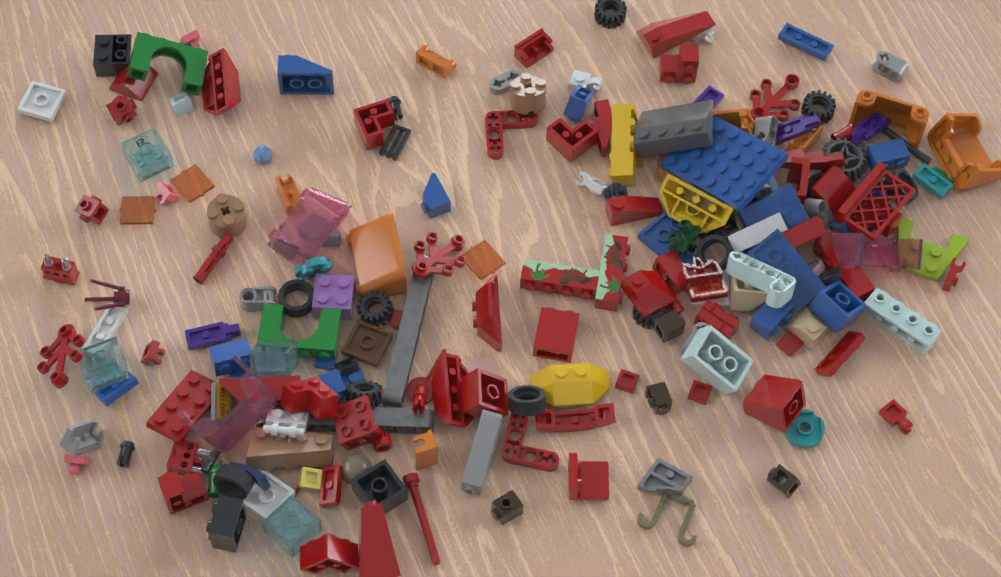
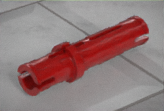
(217, 253)

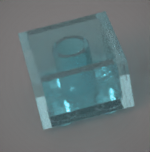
(147, 154)
(274, 358)
(104, 364)
(292, 525)

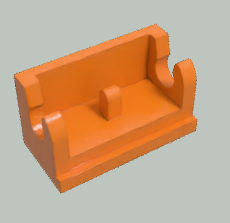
(434, 62)
(807, 140)
(288, 193)
(428, 453)

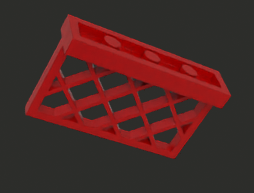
(860, 196)

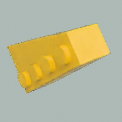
(623, 151)

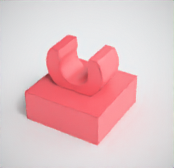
(191, 39)
(167, 192)
(75, 463)

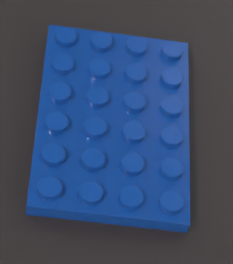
(730, 168)

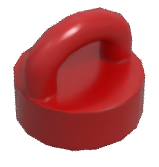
(383, 443)

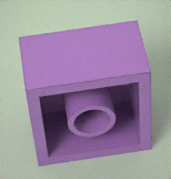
(334, 293)

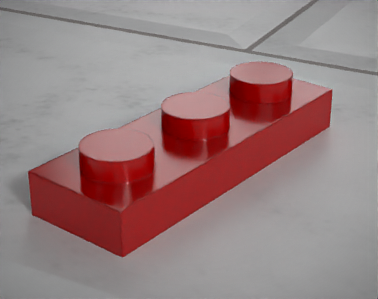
(840, 353)

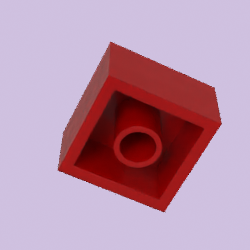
(484, 392)

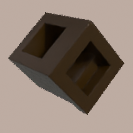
(658, 398)
(789, 486)

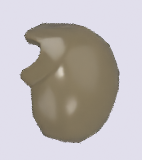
(354, 466)

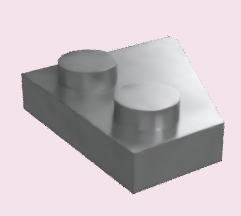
(664, 479)

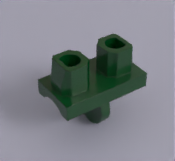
(685, 239)

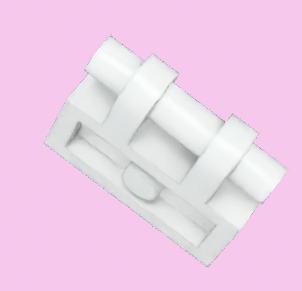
(284, 423)

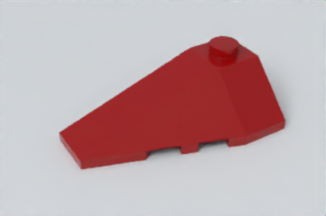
(669, 33)

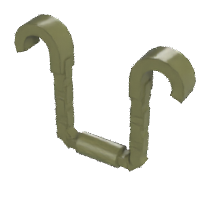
(679, 498)

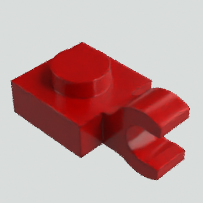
(952, 278)
(896, 414)

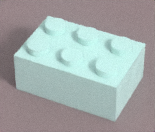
(717, 360)

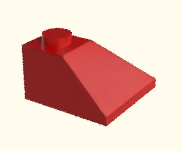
(647, 292)

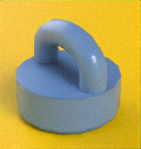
(262, 154)

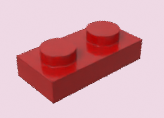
(331, 486)

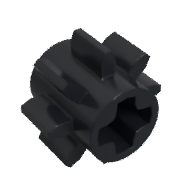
(615, 190)

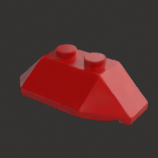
(220, 84)
(488, 314)
(274, 382)
(448, 391)

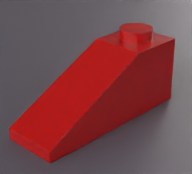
(632, 208)

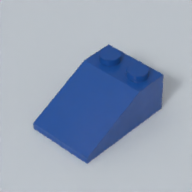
(303, 77)
(781, 200)

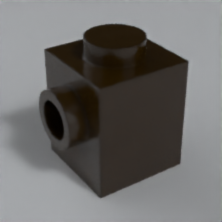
(669, 326)
(507, 507)

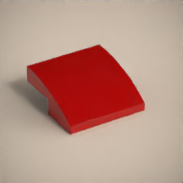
(834, 188)

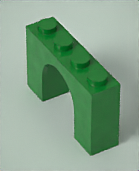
(191, 60)
(321, 344)

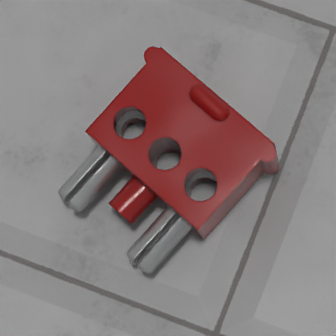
(59, 270)
(179, 455)

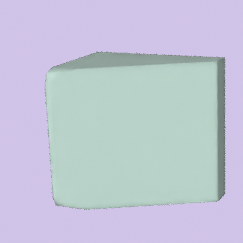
(181, 104)

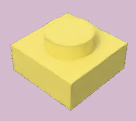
(310, 478)

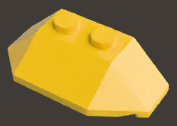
(689, 203)
(572, 384)

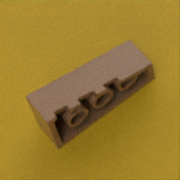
(288, 452)

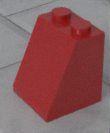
(775, 401)

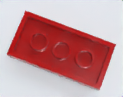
(191, 396)

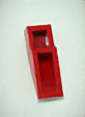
(603, 123)

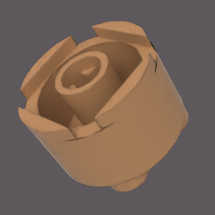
(528, 94)
(226, 215)

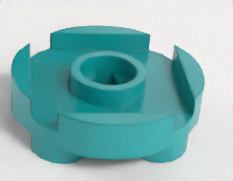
(313, 266)
(810, 438)

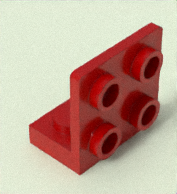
(356, 423)
(587, 479)

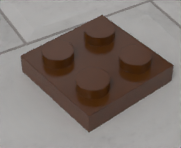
(367, 343)

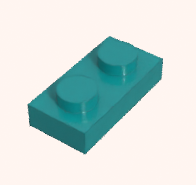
(932, 181)

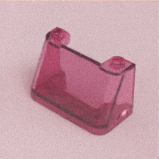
(308, 226)

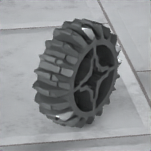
(854, 155)

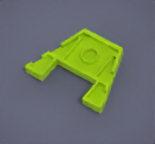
(934, 258)

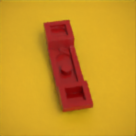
(576, 420)

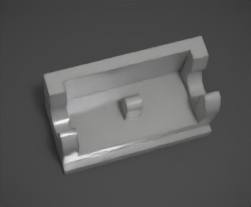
(82, 438)

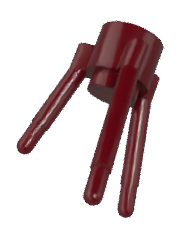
(120, 297)

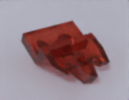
(704, 280)

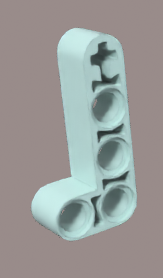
(774, 282)

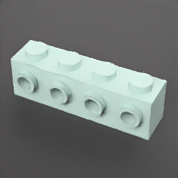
(901, 321)

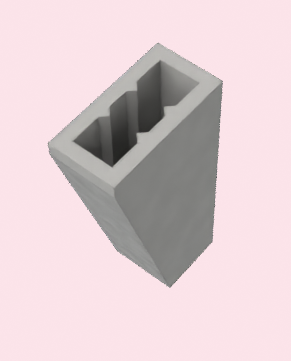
(482, 452)

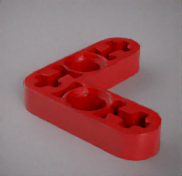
(502, 123)
(521, 451)

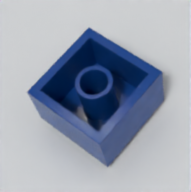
(837, 306)

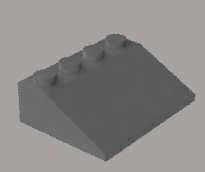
(674, 128)

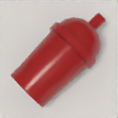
(843, 133)

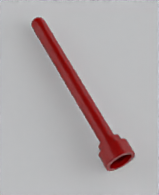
(412, 481)

